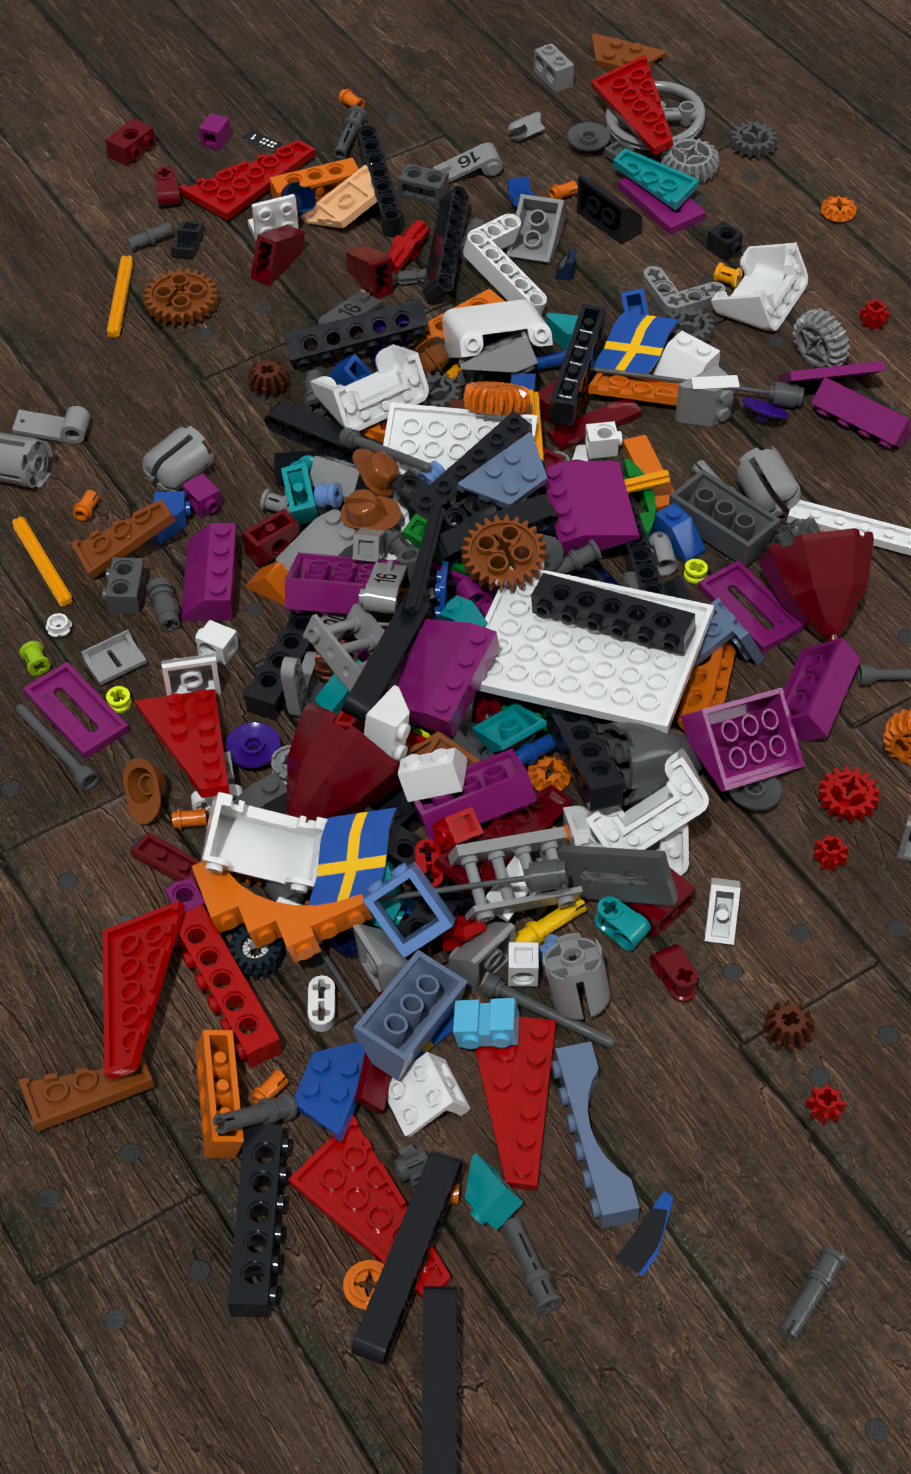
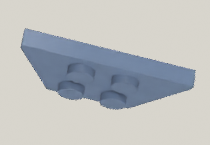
(508, 475)

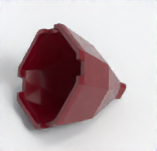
(820, 577)
(335, 768)

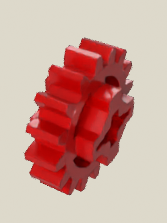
(859, 802)

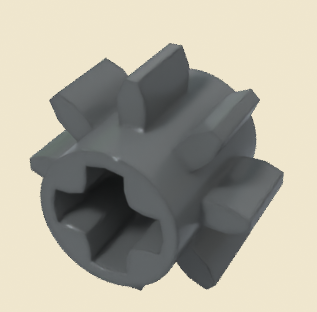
(468, 376)
(410, 1164)

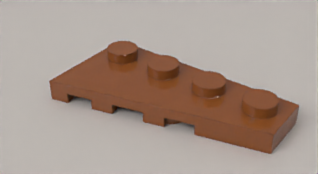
(122, 538)
(72, 1095)

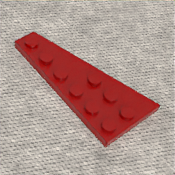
(636, 101)
(245, 182)
(192, 735)
(133, 974)
(516, 1096)
(360, 1198)

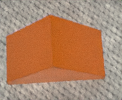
(270, 582)

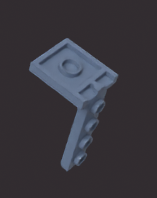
(726, 628)

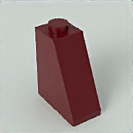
(276, 252)
(371, 270)

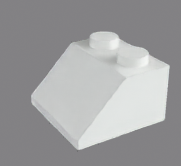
(686, 357)
(191, 674)
(388, 724)
(432, 774)

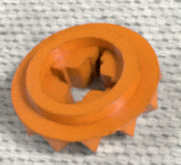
(831, 211)
(559, 779)
(357, 1277)

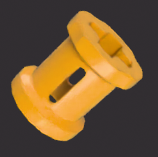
(734, 275)

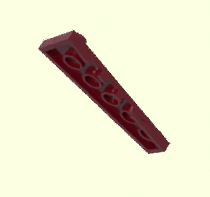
(534, 817)

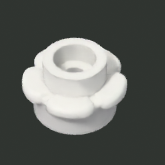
(58, 625)

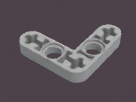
(674, 298)
(298, 682)

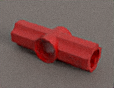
(407, 246)

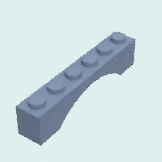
(611, 1190)

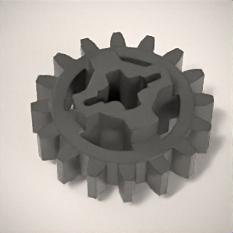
(753, 139)
(692, 323)
(441, 390)
(786, 534)

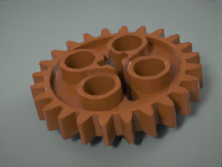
(180, 297)
(482, 562)

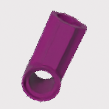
(471, 590)

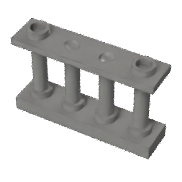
(337, 655)
(495, 851)

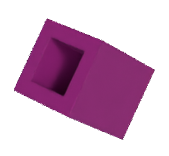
(215, 131)

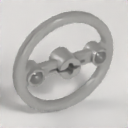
(688, 113)

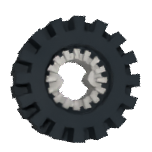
(249, 965)

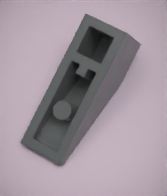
(266, 794)

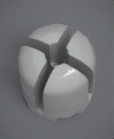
(177, 459)
(24, 460)
(772, 471)
(564, 975)

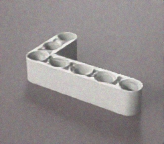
(485, 254)

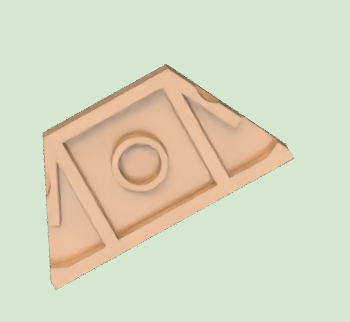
(344, 202)

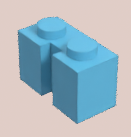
(486, 1023)

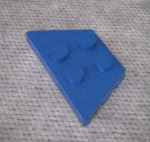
(330, 1087)

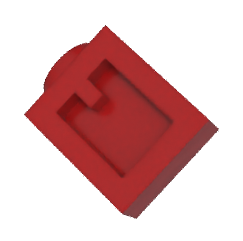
(457, 828)
(461, 932)

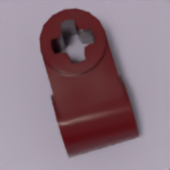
(166, 188)
(675, 972)

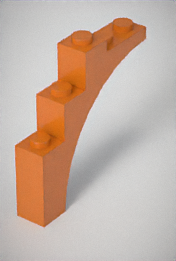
(269, 920)

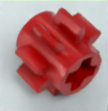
(874, 314)
(830, 852)
(825, 1112)

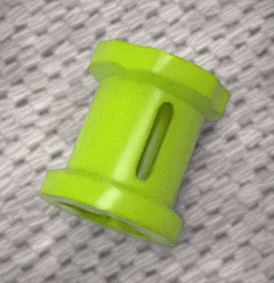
(35, 660)

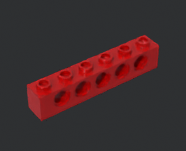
(251, 1047)

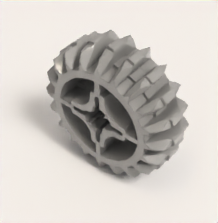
(692, 158)
(821, 339)

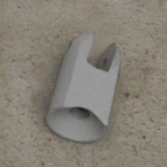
(526, 126)
(663, 553)

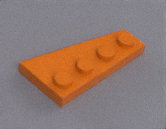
(634, 388)

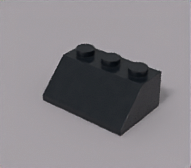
(607, 211)

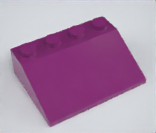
(590, 504)
(327, 583)
(445, 672)
(745, 739)

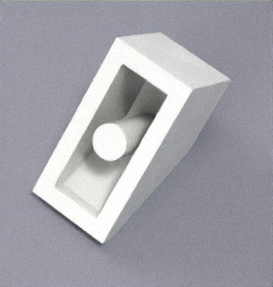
(722, 911)

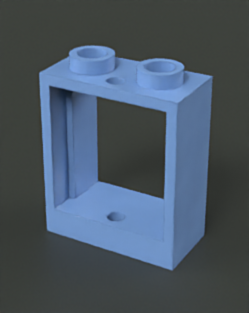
(427, 932)

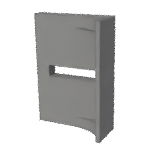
(123, 649)

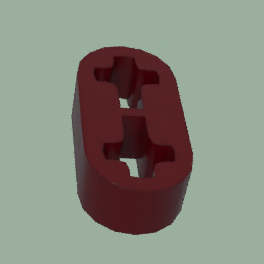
(483, 707)

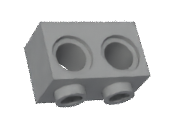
(553, 67)

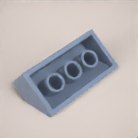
(408, 1013)

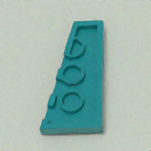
(658, 179)

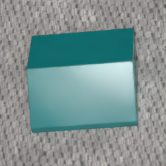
(508, 727)

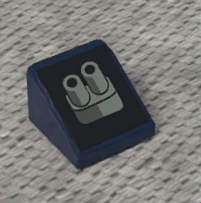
(566, 266)

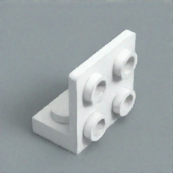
(273, 214)
(425, 1093)

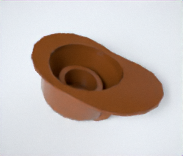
(433, 355)
(376, 470)
(370, 511)
(143, 789)

